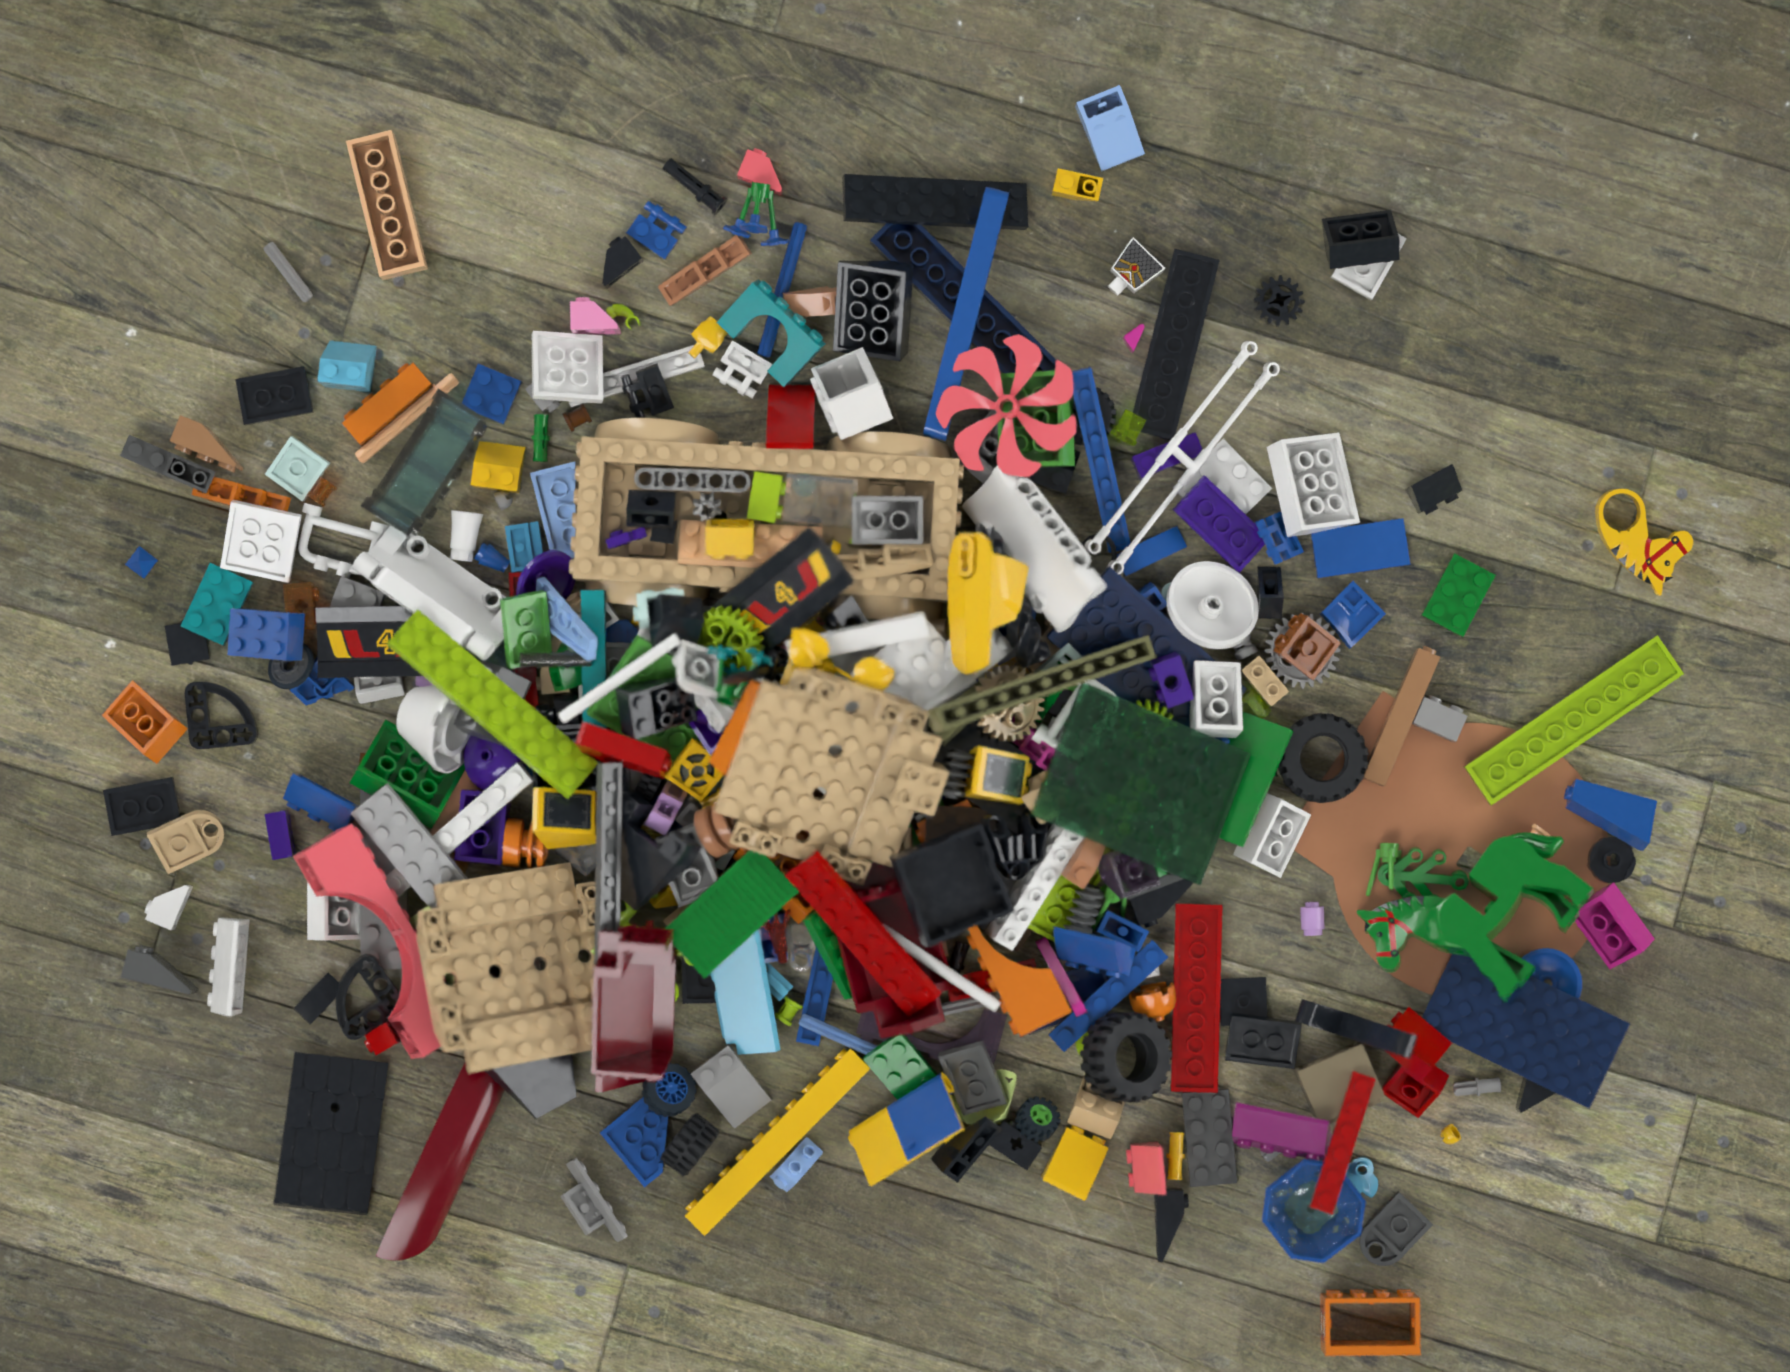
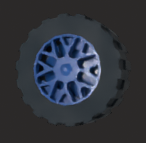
(672, 1093)

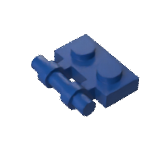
(651, 235)
(1286, 546)

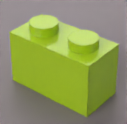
(765, 497)

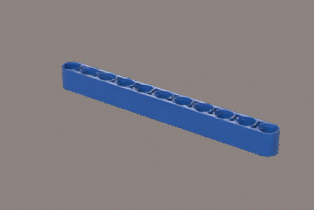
(968, 302)

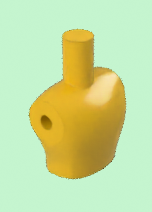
(708, 336)

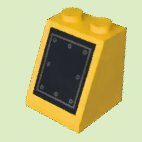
(997, 776)
(564, 821)

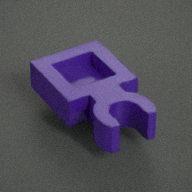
(619, 538)

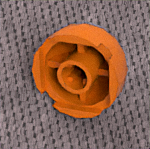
(1154, 1000)

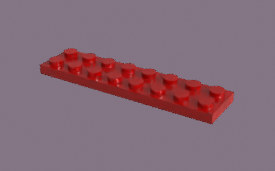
(862, 933)
(1197, 998)

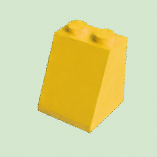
(1075, 1162)

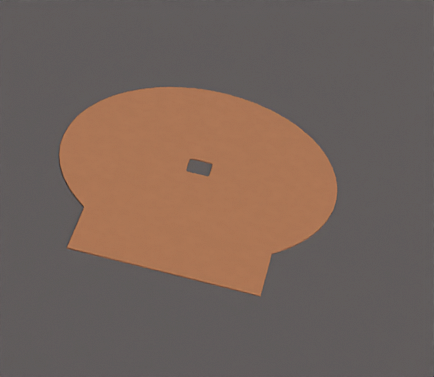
(1438, 806)

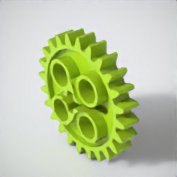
(727, 620)

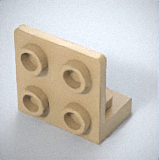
(919, 786)

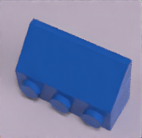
(319, 802)
(1093, 952)

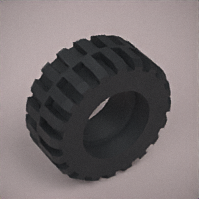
(1354, 758)
(1150, 1063)

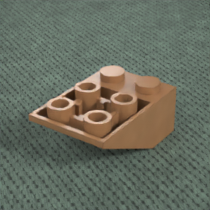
(198, 438)

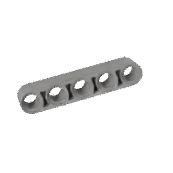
(681, 484)

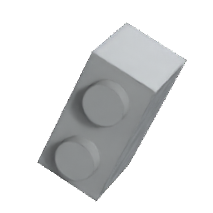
(1440, 719)

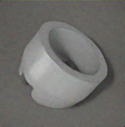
(501, 500)

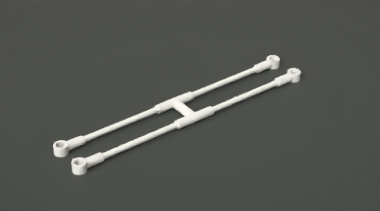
(1172, 448)

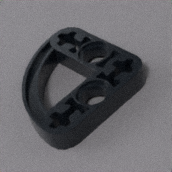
(205, 727)
(380, 1004)

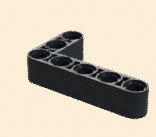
(1356, 1028)

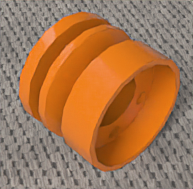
(522, 843)

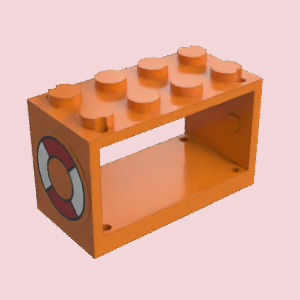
(1369, 1347)

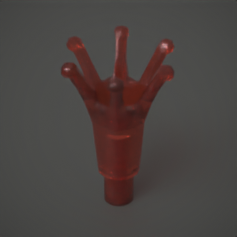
(777, 933)

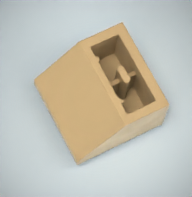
(1093, 1112)

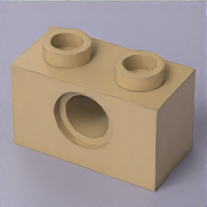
(1264, 681)

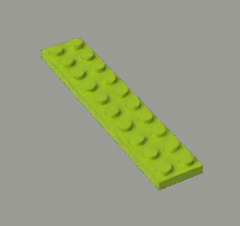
(492, 703)
(1573, 720)

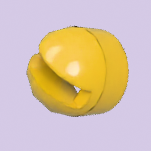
(1451, 1134)

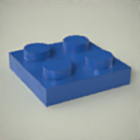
(491, 393)

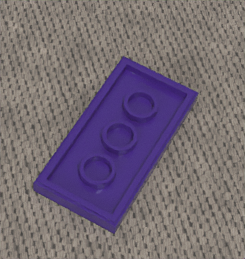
(1220, 523)

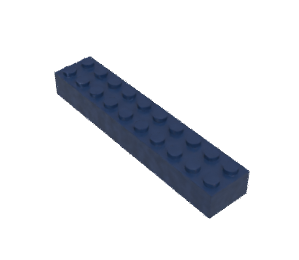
(939, 279)

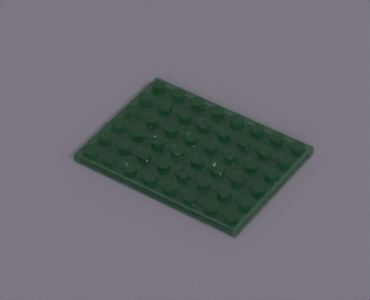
(1140, 783)

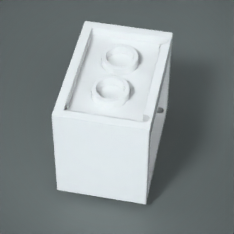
(850, 394)

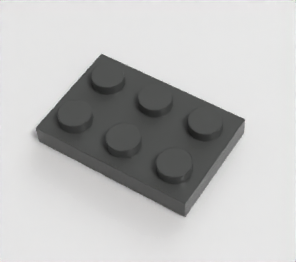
(973, 1077)

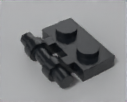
(654, 390)

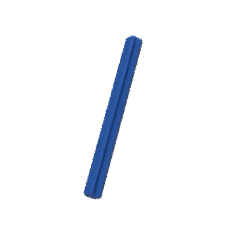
(783, 286)

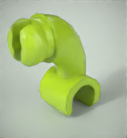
(622, 310)

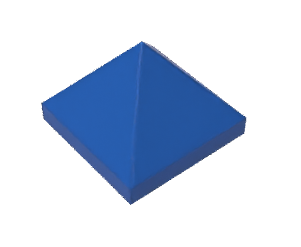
(141, 562)

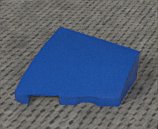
(317, 688)

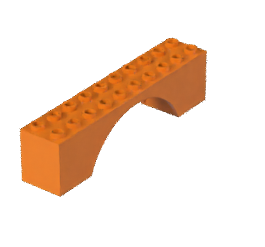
(1026, 992)

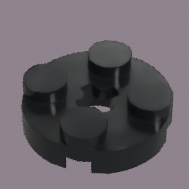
(1623, 855)

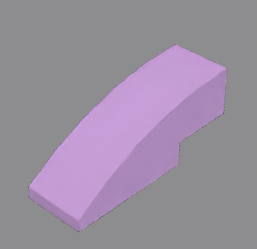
(666, 808)

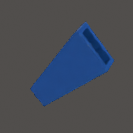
(1615, 811)

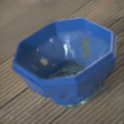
(1315, 1234)

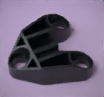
(1021, 849)

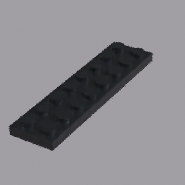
(927, 201)
(1175, 342)

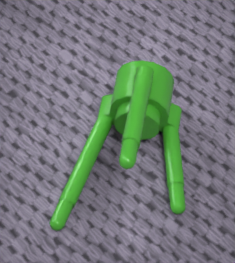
(1390, 854)
(1110, 897)

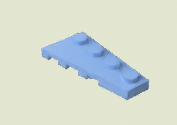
(556, 504)
(567, 624)

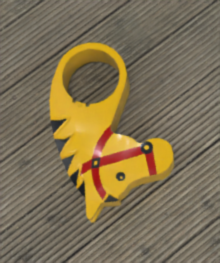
(1643, 558)

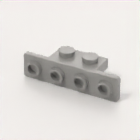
(588, 1205)

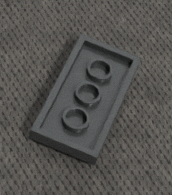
(1209, 1138)

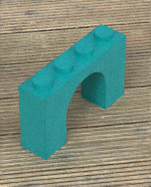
(802, 341)

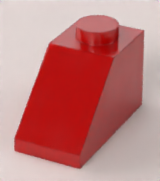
(381, 1039)

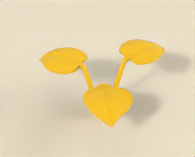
(812, 649)

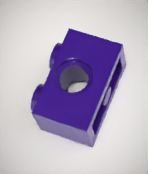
(1180, 690)

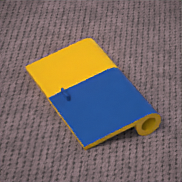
(906, 1129)

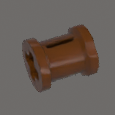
(577, 417)

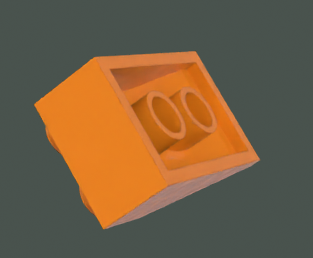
(144, 722)

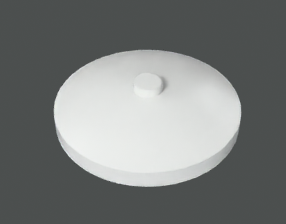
(1212, 605)

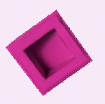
(1132, 338)

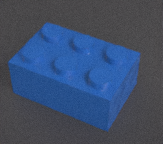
(266, 634)

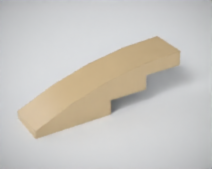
(887, 561)

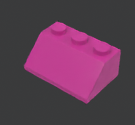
(1613, 926)

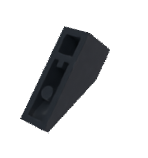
(1156, 903)
(965, 1147)
(1168, 1216)

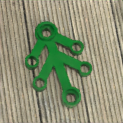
(1418, 876)

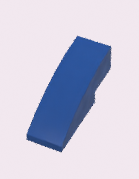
(1154, 550)

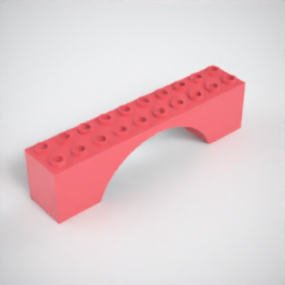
(346, 869)

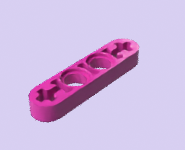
(1061, 976)

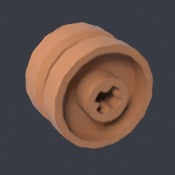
(714, 830)

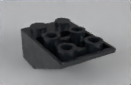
(653, 707)

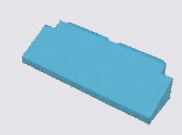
(746, 1000)

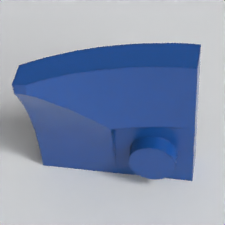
(1352, 614)

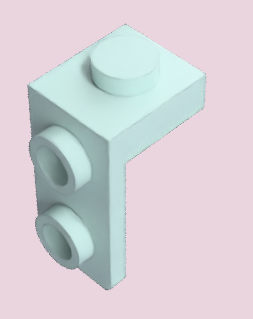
(640, 612)

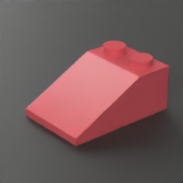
(1147, 1168)

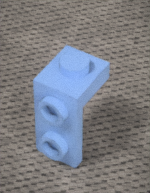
(796, 1164)

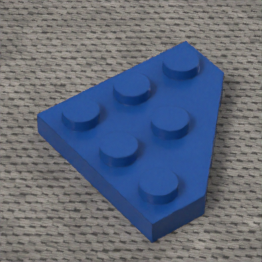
(639, 1140)

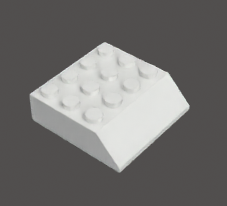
(924, 671)

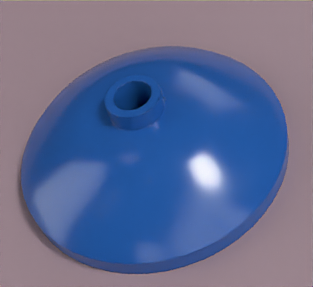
(1556, 967)

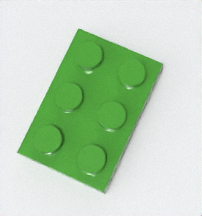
(525, 625)

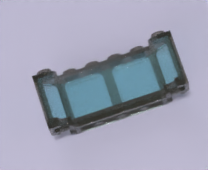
(427, 465)

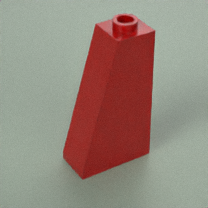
(614, 747)

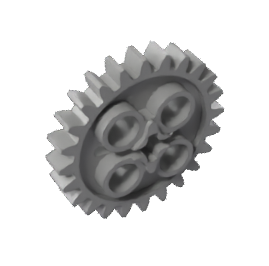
(1290, 672)

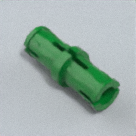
(540, 438)

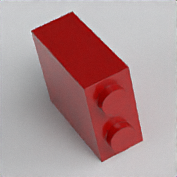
(1428, 1047)

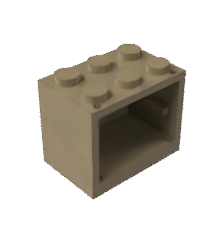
(1327, 1078)

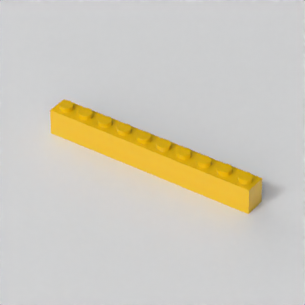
(777, 1141)

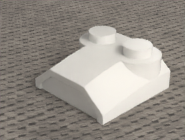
(696, 669)

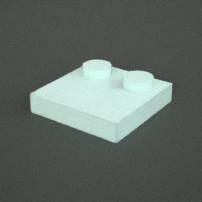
(297, 468)

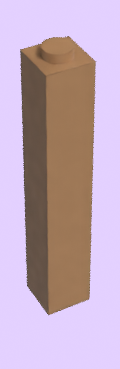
(1401, 715)

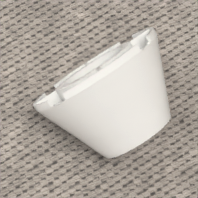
(427, 725)

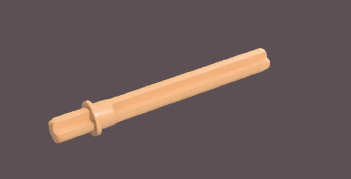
(404, 419)

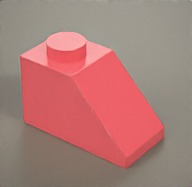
(759, 169)

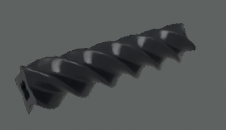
(1023, 631)

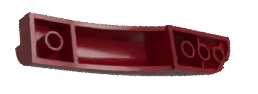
(442, 1166)

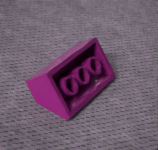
(1280, 1132)

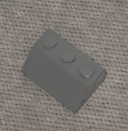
(515, 682)

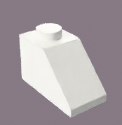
(168, 907)

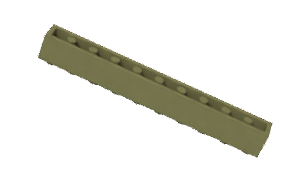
(1041, 684)

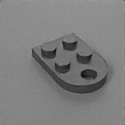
(1394, 1229)

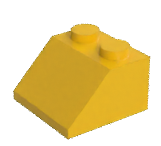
(498, 467)
(729, 538)

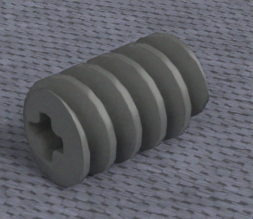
(956, 767)
(1085, 909)

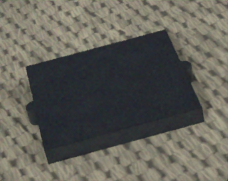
(185, 645)

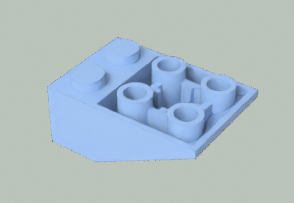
(1110, 128)

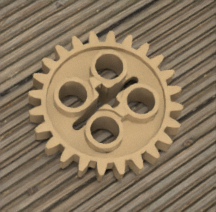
(1024, 713)

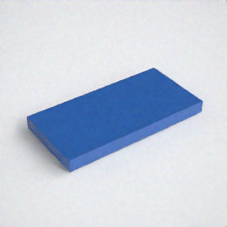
(1360, 548)

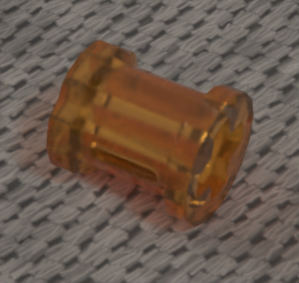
(322, 491)

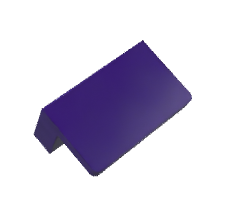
(280, 834)

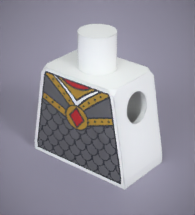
(1134, 268)

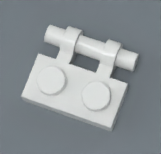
(746, 363)

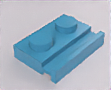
(523, 544)

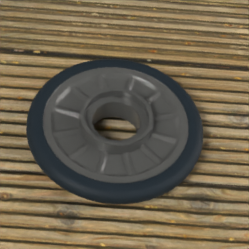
(296, 676)

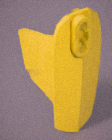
(982, 595)

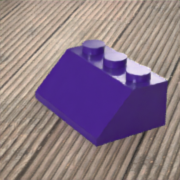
(487, 842)

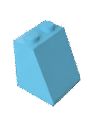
(347, 366)

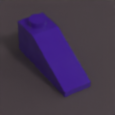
(1144, 461)

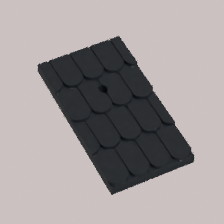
(326, 1153)

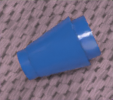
(491, 558)

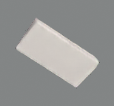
(378, 688)

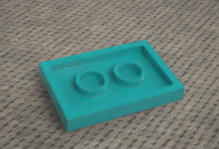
(212, 603)

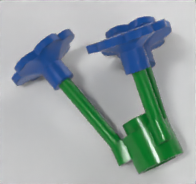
(758, 193)

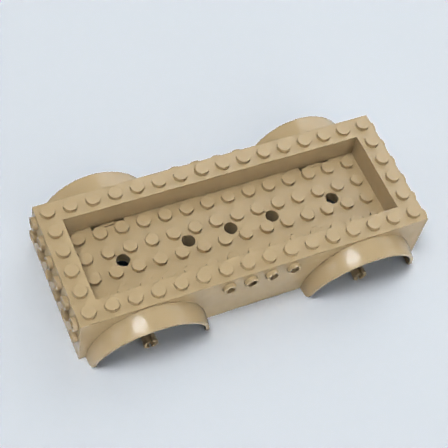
(630, 444)

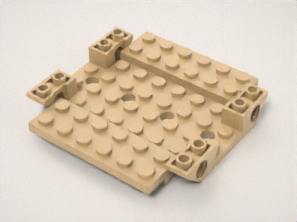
(788, 756)
(509, 924)

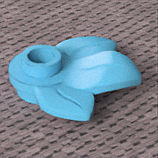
(1363, 1181)

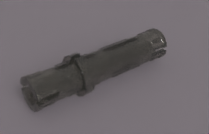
(548, 659)

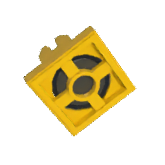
(694, 771)

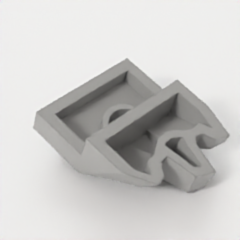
(355, 595)

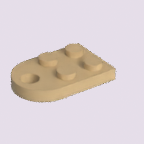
(185, 839)

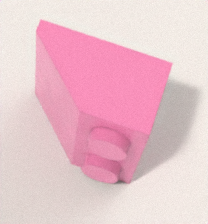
(590, 319)

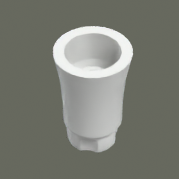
(464, 534)

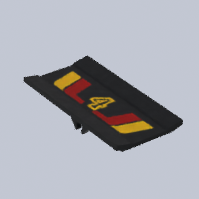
(789, 588)
(355, 641)

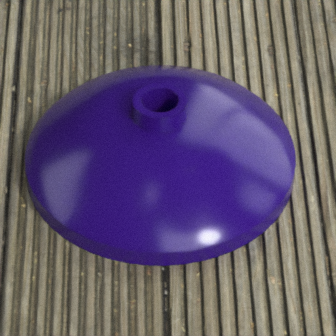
(552, 566)
(485, 771)

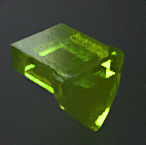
(1128, 428)
(1256, 703)

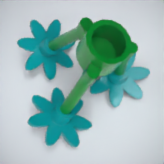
(728, 693)

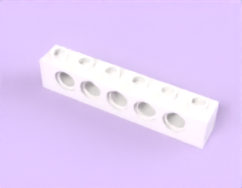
(1032, 890)

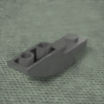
(167, 464)

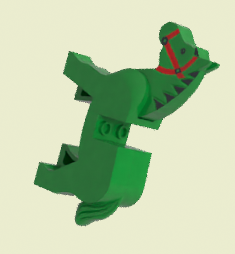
(1505, 873)

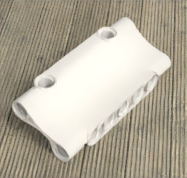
(1038, 537)
(436, 588)

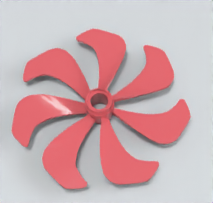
(1046, 435)

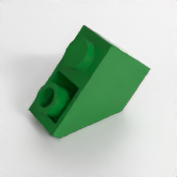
(565, 678)

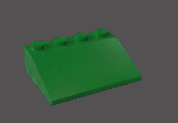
(407, 772)

